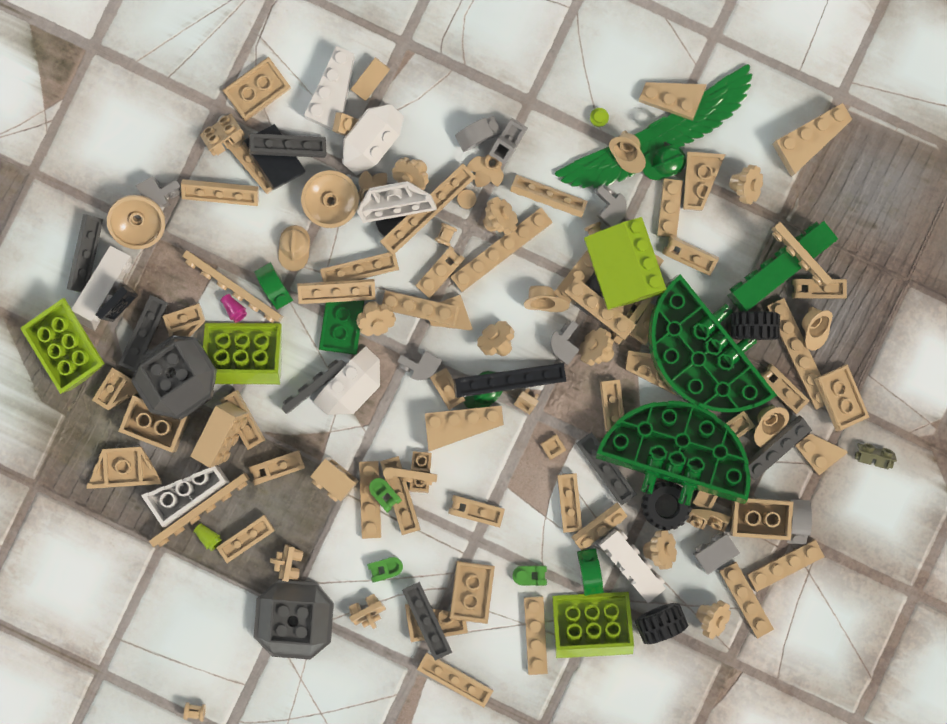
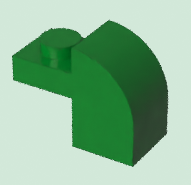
(273, 286)
(590, 572)

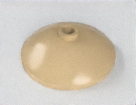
(325, 186)
(136, 232)

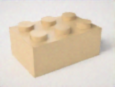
(152, 428)
(220, 434)
(334, 479)
(762, 519)

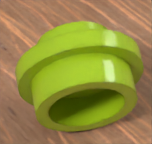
(599, 117)

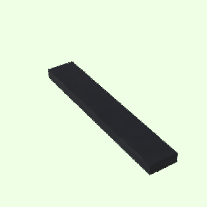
(509, 380)

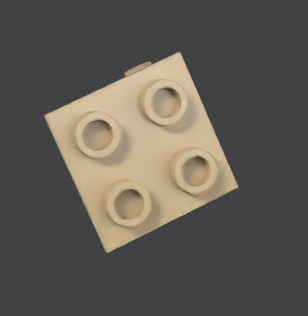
(220, 132)

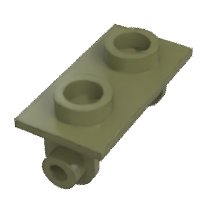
(884, 457)

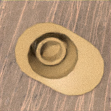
(627, 152)
(294, 248)
(545, 299)
(817, 327)
(770, 422)

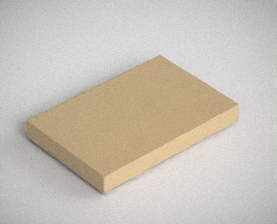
(257, 89)
(841, 398)
(472, 592)

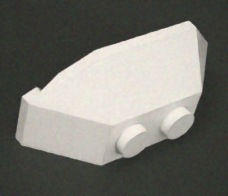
(371, 138)
(394, 201)
(351, 385)

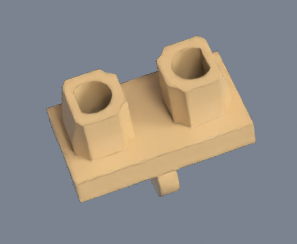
(286, 571)
(370, 613)

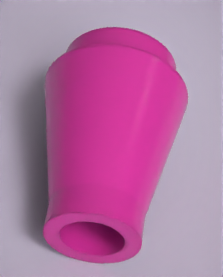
(233, 308)

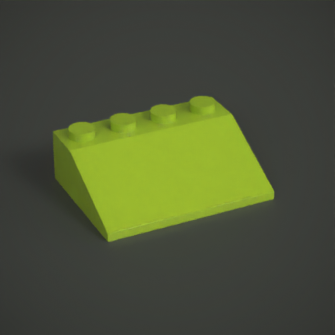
(625, 263)
(62, 346)
(244, 352)
(592, 625)

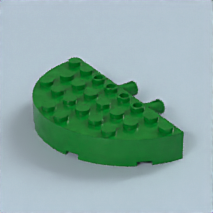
(699, 356)
(680, 446)

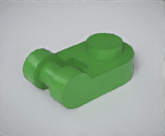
(379, 488)
(392, 567)
(523, 575)

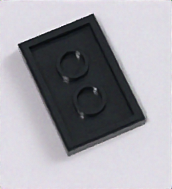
(276, 169)
(117, 304)

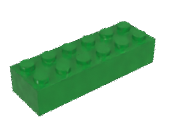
(782, 267)

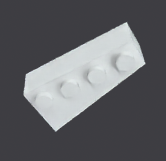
(332, 89)
(102, 286)
(182, 496)
(631, 565)

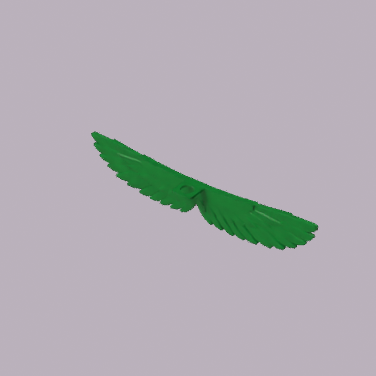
(715, 106)

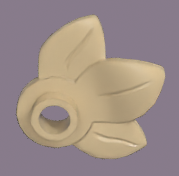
(485, 172)
(367, 181)

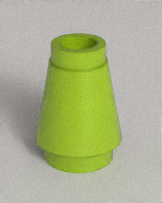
(208, 537)

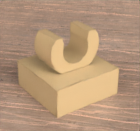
(526, 402)

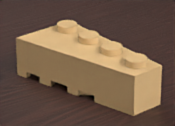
(806, 141)
(455, 425)

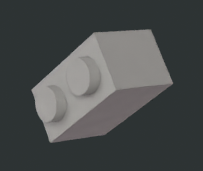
(716, 552)

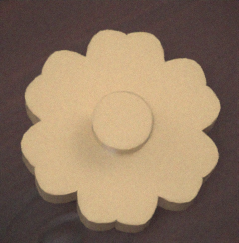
(411, 171)
(747, 184)
(500, 216)
(375, 319)
(496, 339)
(597, 347)
(661, 549)
(713, 618)

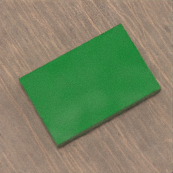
(340, 328)

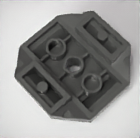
(187, 389)
(298, 599)

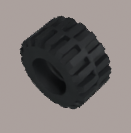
(755, 325)
(651, 514)
(661, 623)

